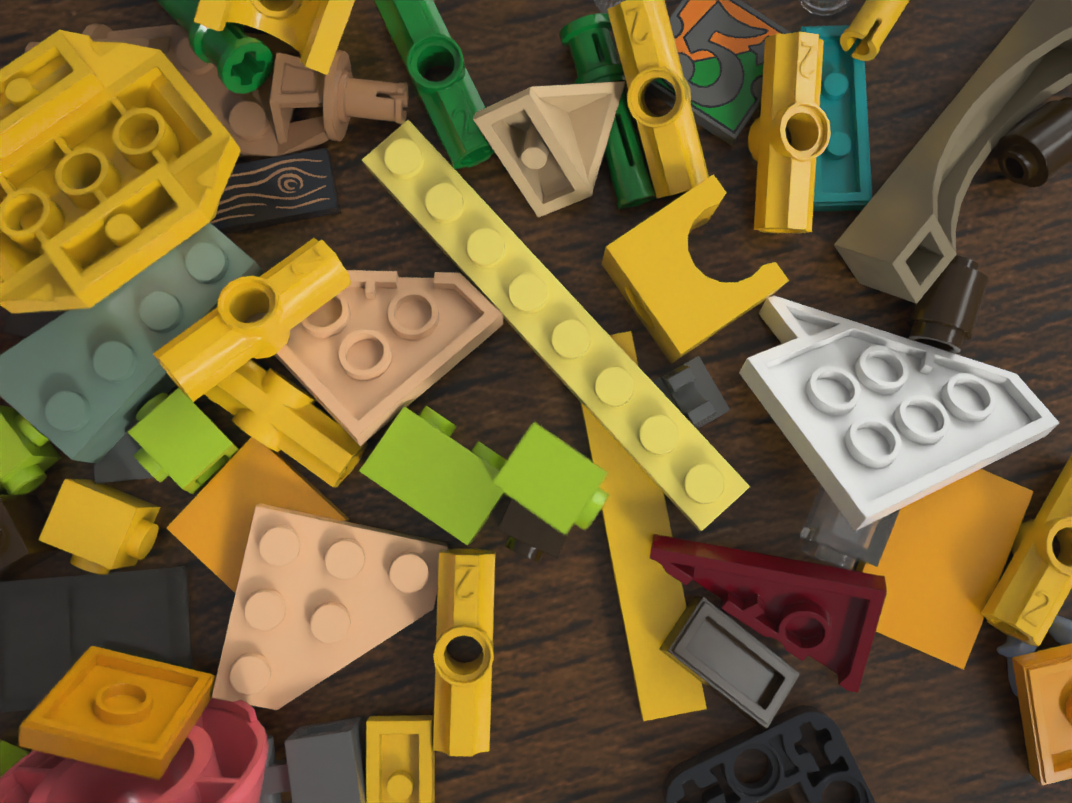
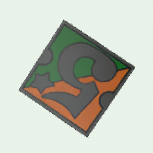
(722, 62)

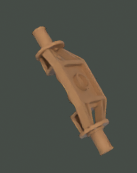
(264, 117)

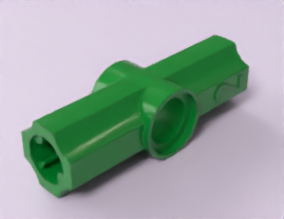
(450, 103)

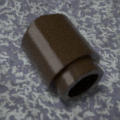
(1038, 145)
(949, 307)

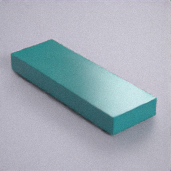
(844, 166)

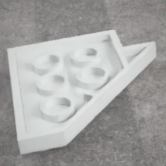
(884, 412)

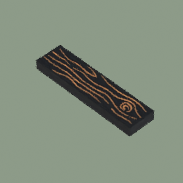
(278, 192)

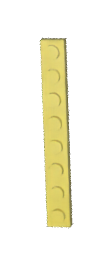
(556, 327)

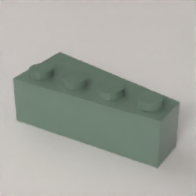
(97, 366)

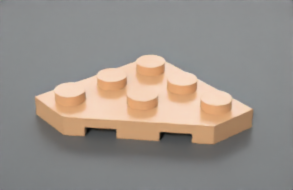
(385, 343)
(317, 600)

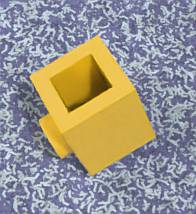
(100, 526)

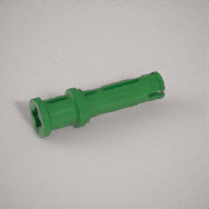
(240, 60)
(597, 63)

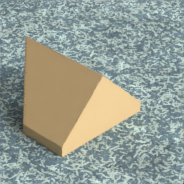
(552, 139)

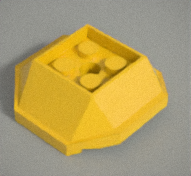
(99, 169)

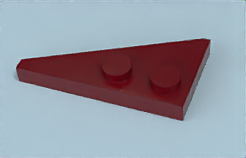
(799, 603)

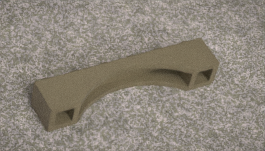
(912, 220)

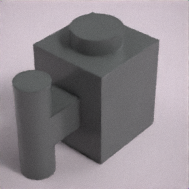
(321, 765)

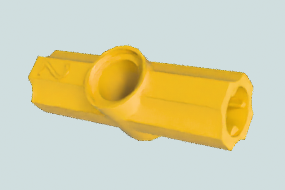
(649, 54)
(792, 101)
(221, 340)
(287, 420)
(1035, 580)
(461, 688)

